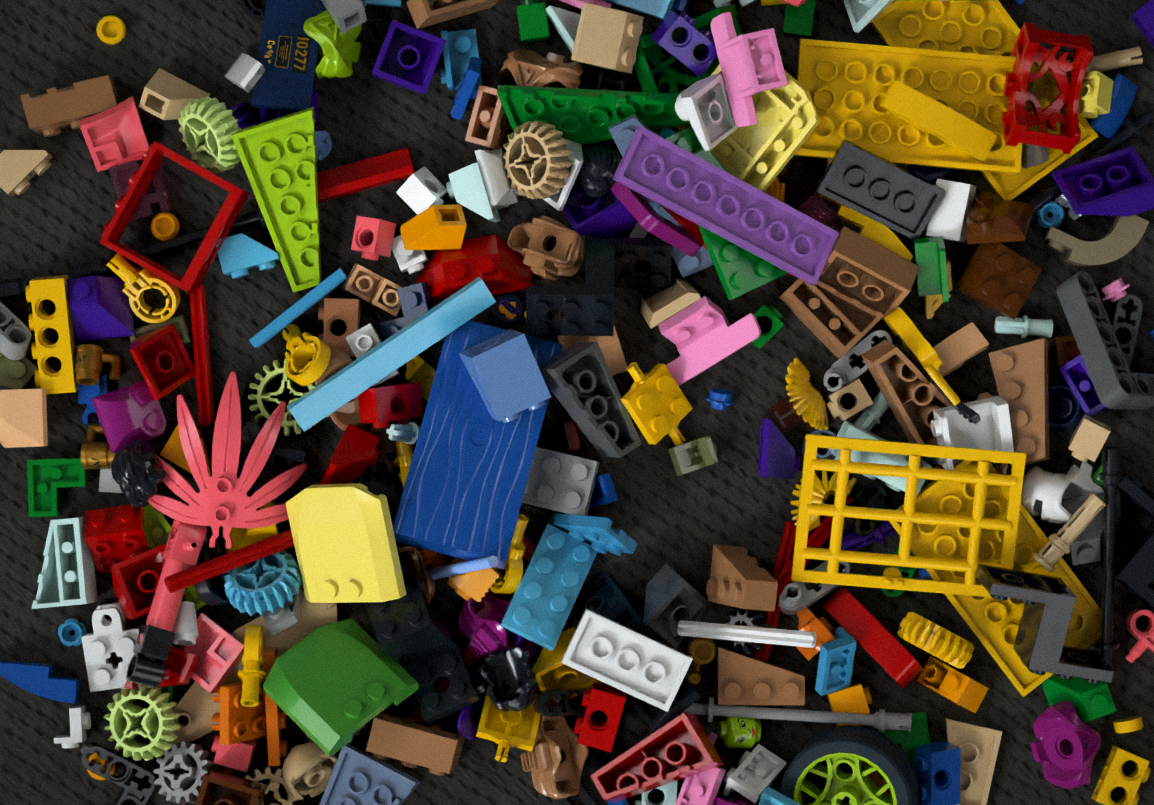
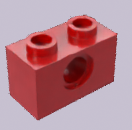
(391, 403)
(595, 733)

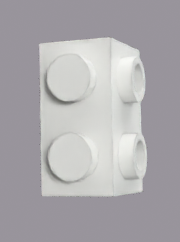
(951, 213)

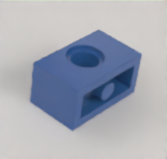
(938, 773)

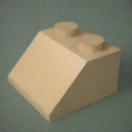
(607, 38)

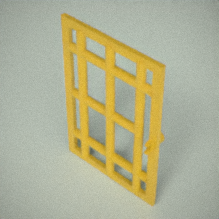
(892, 576)

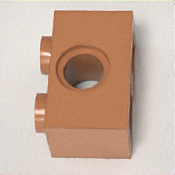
(488, 120)
(339, 309)

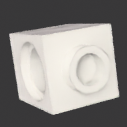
(422, 191)

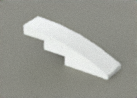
(245, 72)

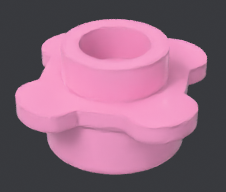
(1115, 290)

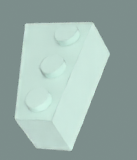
(896, 483)
(67, 567)

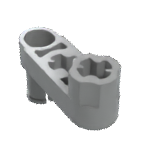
(842, 367)
(804, 597)

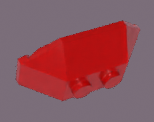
(480, 257)

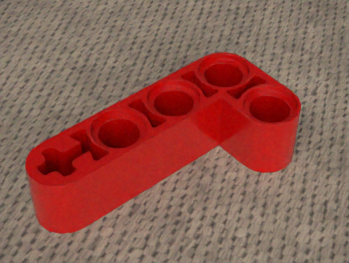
(873, 637)

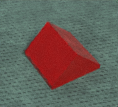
(162, 360)

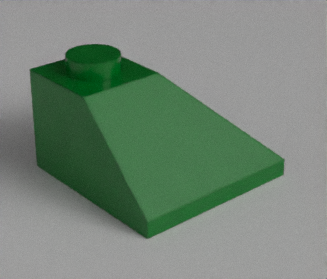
(1089, 699)

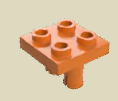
(237, 721)

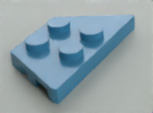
(596, 532)

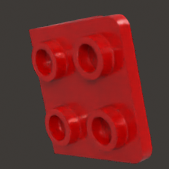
(114, 535)

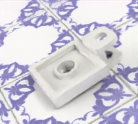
(107, 638)

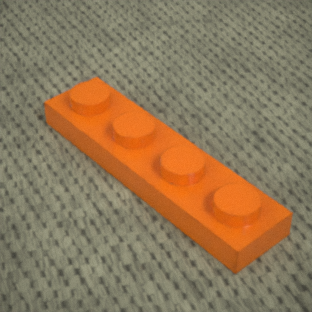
(274, 717)

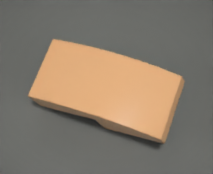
(373, 289)
(959, 348)

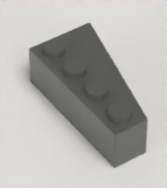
(591, 398)

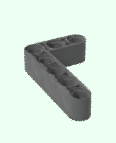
(1100, 348)

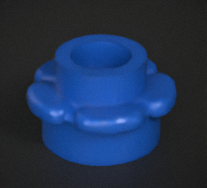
(720, 398)

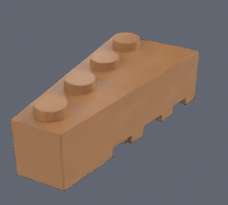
(1023, 383)
(906, 391)

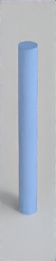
(464, 567)

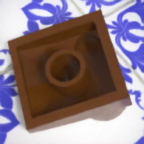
(997, 220)

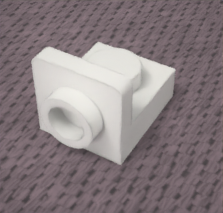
(408, 259)

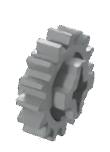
(180, 759)

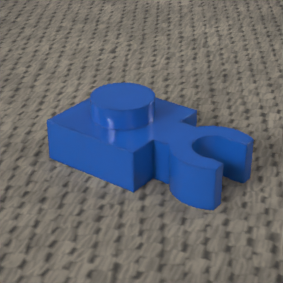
(86, 393)

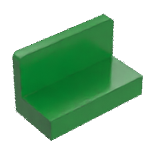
(932, 270)

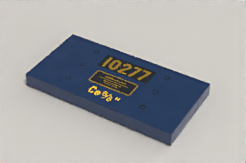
(287, 56)

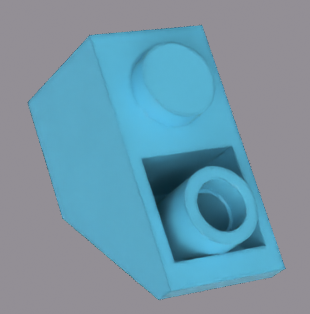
(242, 253)

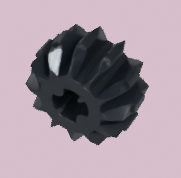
(746, 617)

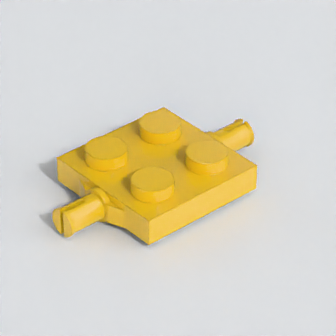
(656, 403)
(508, 728)

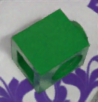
(532, 21)
(774, 317)

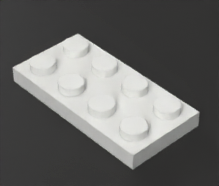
(626, 660)

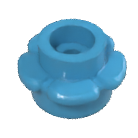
(1056, 210)
(64, 632)

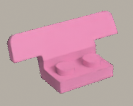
(747, 65)
(705, 338)
(703, 786)

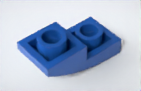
(1121, 101)

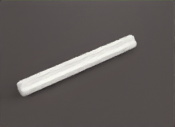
(747, 633)

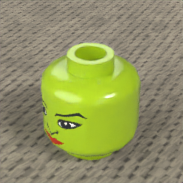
(739, 732)

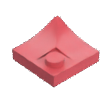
(115, 135)
(216, 651)

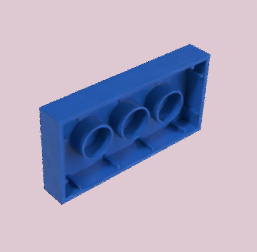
(465, 465)

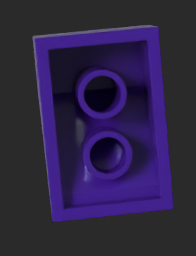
(1108, 185)

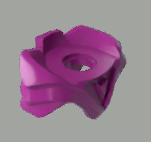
(481, 626)
(1065, 746)

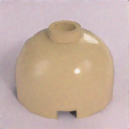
(307, 770)

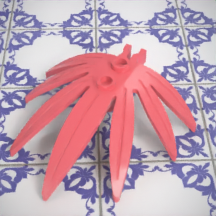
(224, 495)

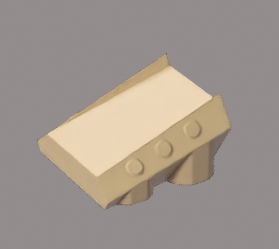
(668, 302)

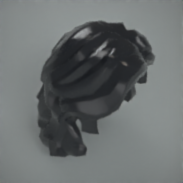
(599, 167)
(134, 472)
(510, 679)

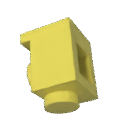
(1095, 94)

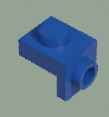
(603, 491)

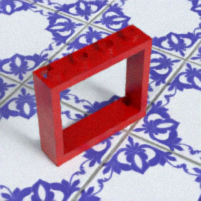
(214, 238)

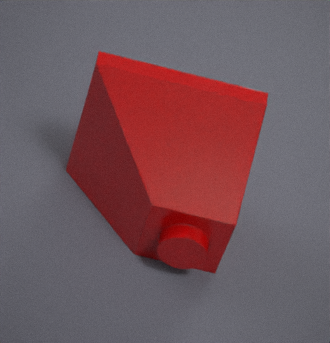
(351, 456)
(137, 581)

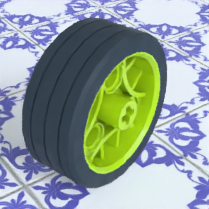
(851, 746)

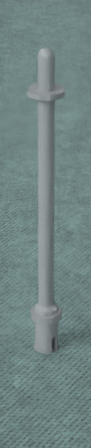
(880, 720)

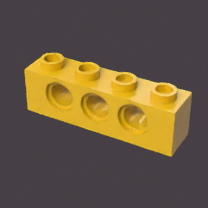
(53, 289)

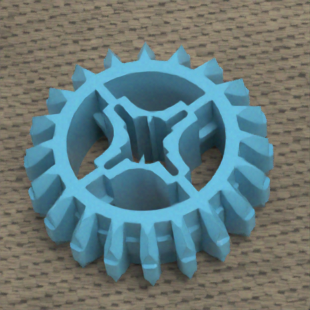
(263, 583)

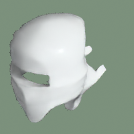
(1045, 490)

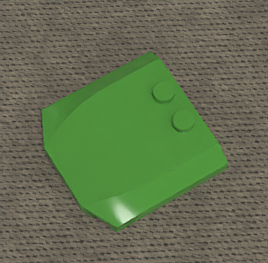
(336, 683)

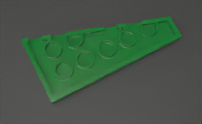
(586, 113)
(735, 266)

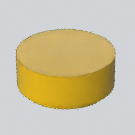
(111, 30)
(1128, 724)

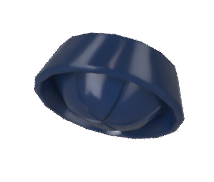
(1066, 414)

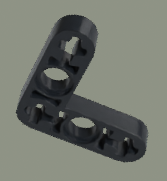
(564, 710)
(128, 789)

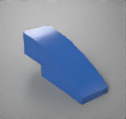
(40, 680)

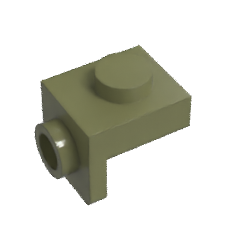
(693, 455)

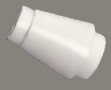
(186, 625)

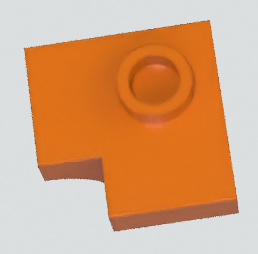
(820, 626)

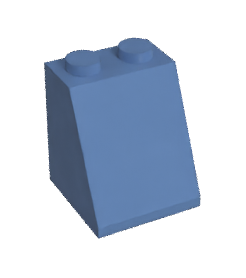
(506, 375)

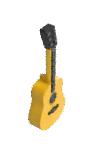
(926, 358)

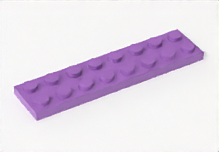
(725, 205)

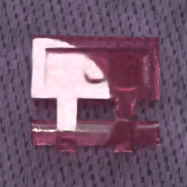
(120, 177)

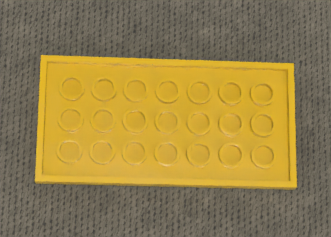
(977, 29)
(853, 78)
(991, 619)

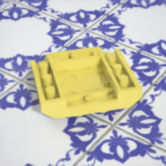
(763, 149)
(345, 544)

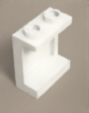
(989, 433)

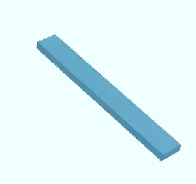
(391, 354)

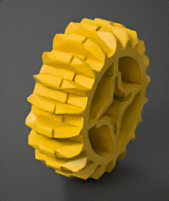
(935, 640)

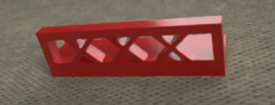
(364, 175)

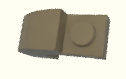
(1115, 244)

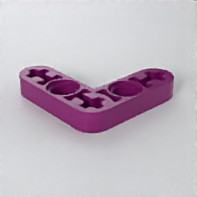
(655, 223)

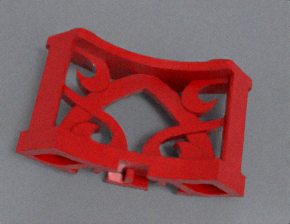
(1029, 51)

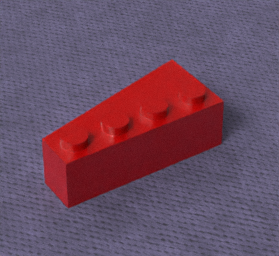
(660, 759)

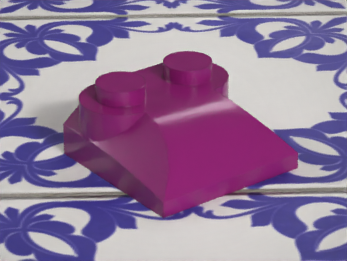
(129, 415)

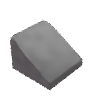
(1033, 155)

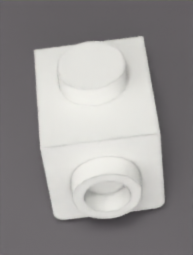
(79, 723)

